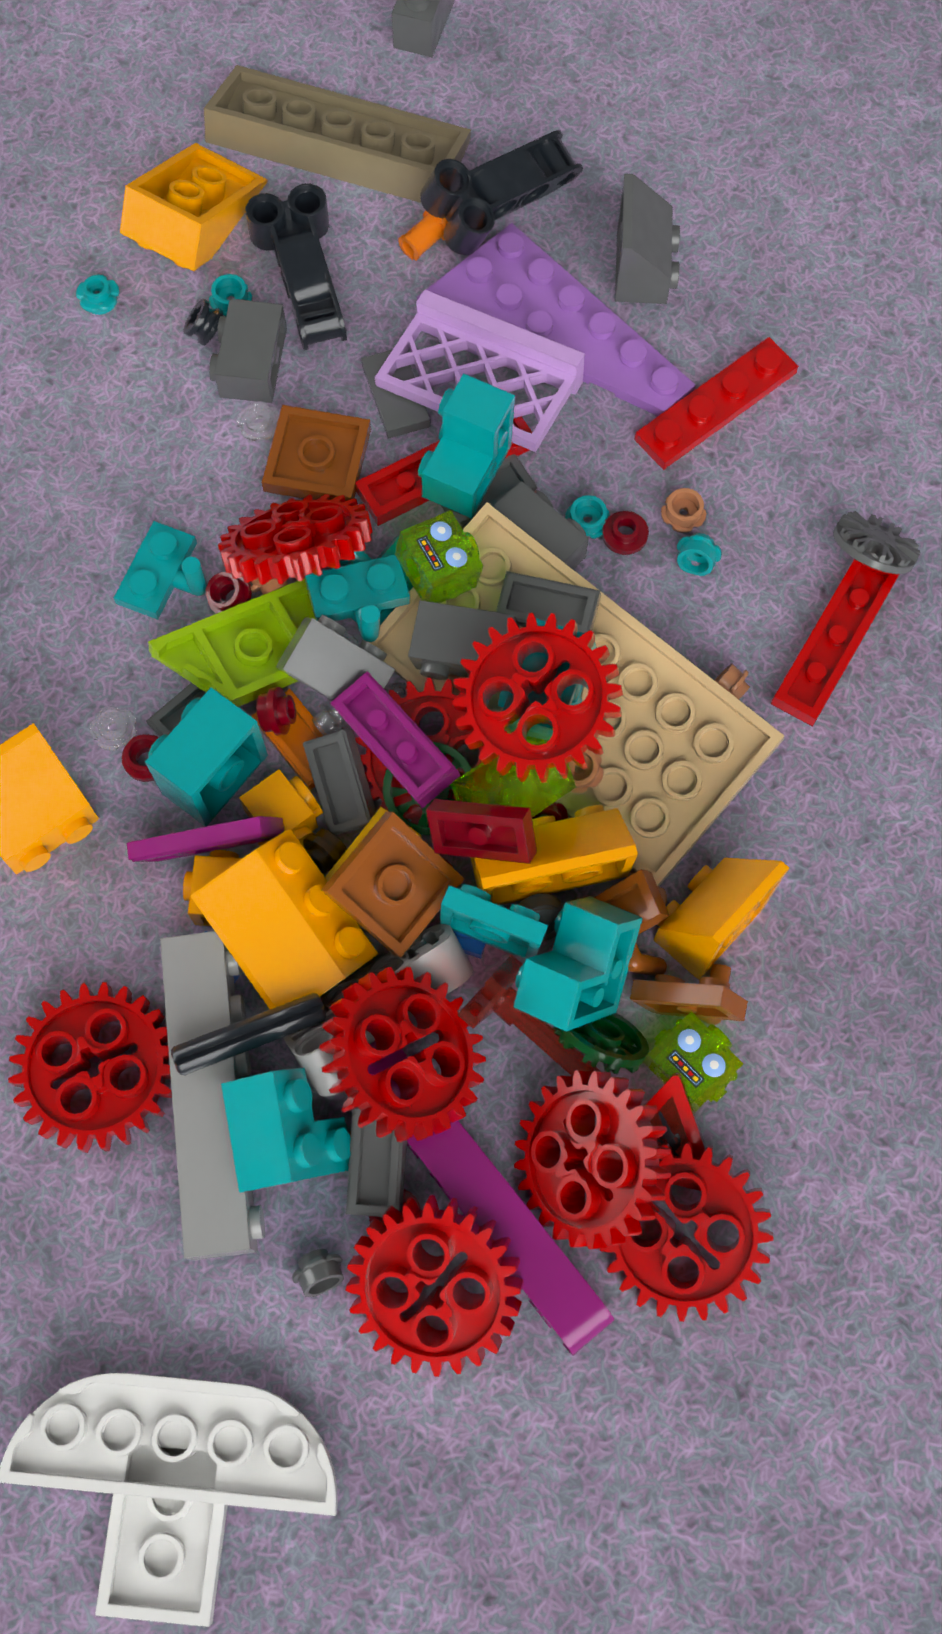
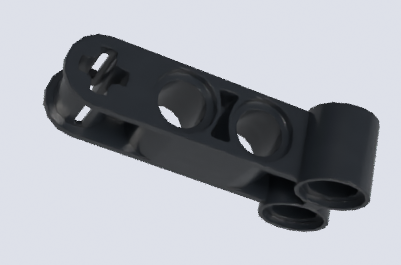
(495, 188)
(294, 233)

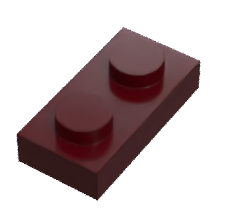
(482, 830)

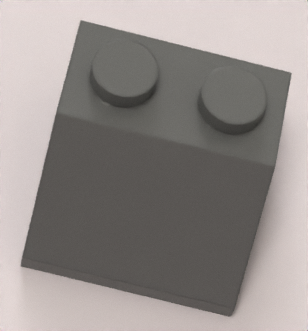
(645, 245)

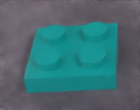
(510, 930)

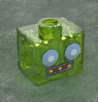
(439, 558)
(698, 1055)

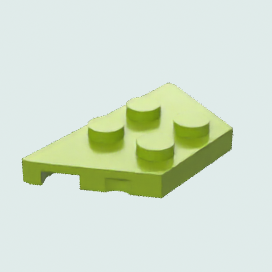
(238, 646)

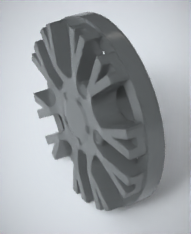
(875, 544)

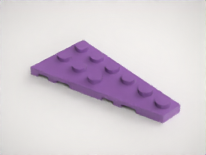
(530, 290)

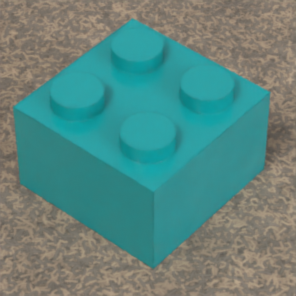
(207, 756)

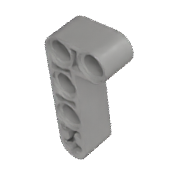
(433, 952)

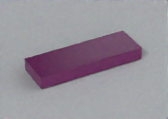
(395, 739)
(205, 839)

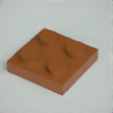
(316, 454)
(392, 884)

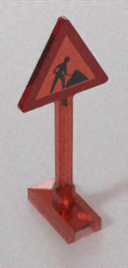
(670, 1099)

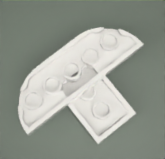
(174, 1464)

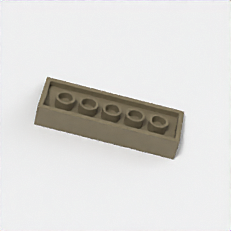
(330, 132)

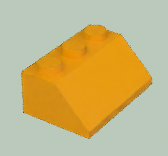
(568, 856)
(282, 924)

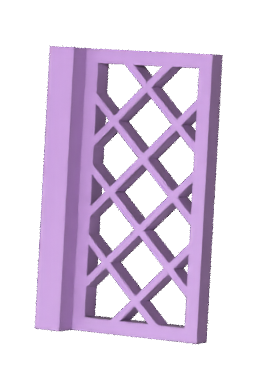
(497, 346)

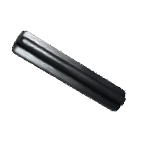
(248, 1034)

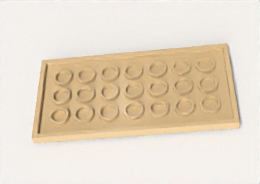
(680, 735)

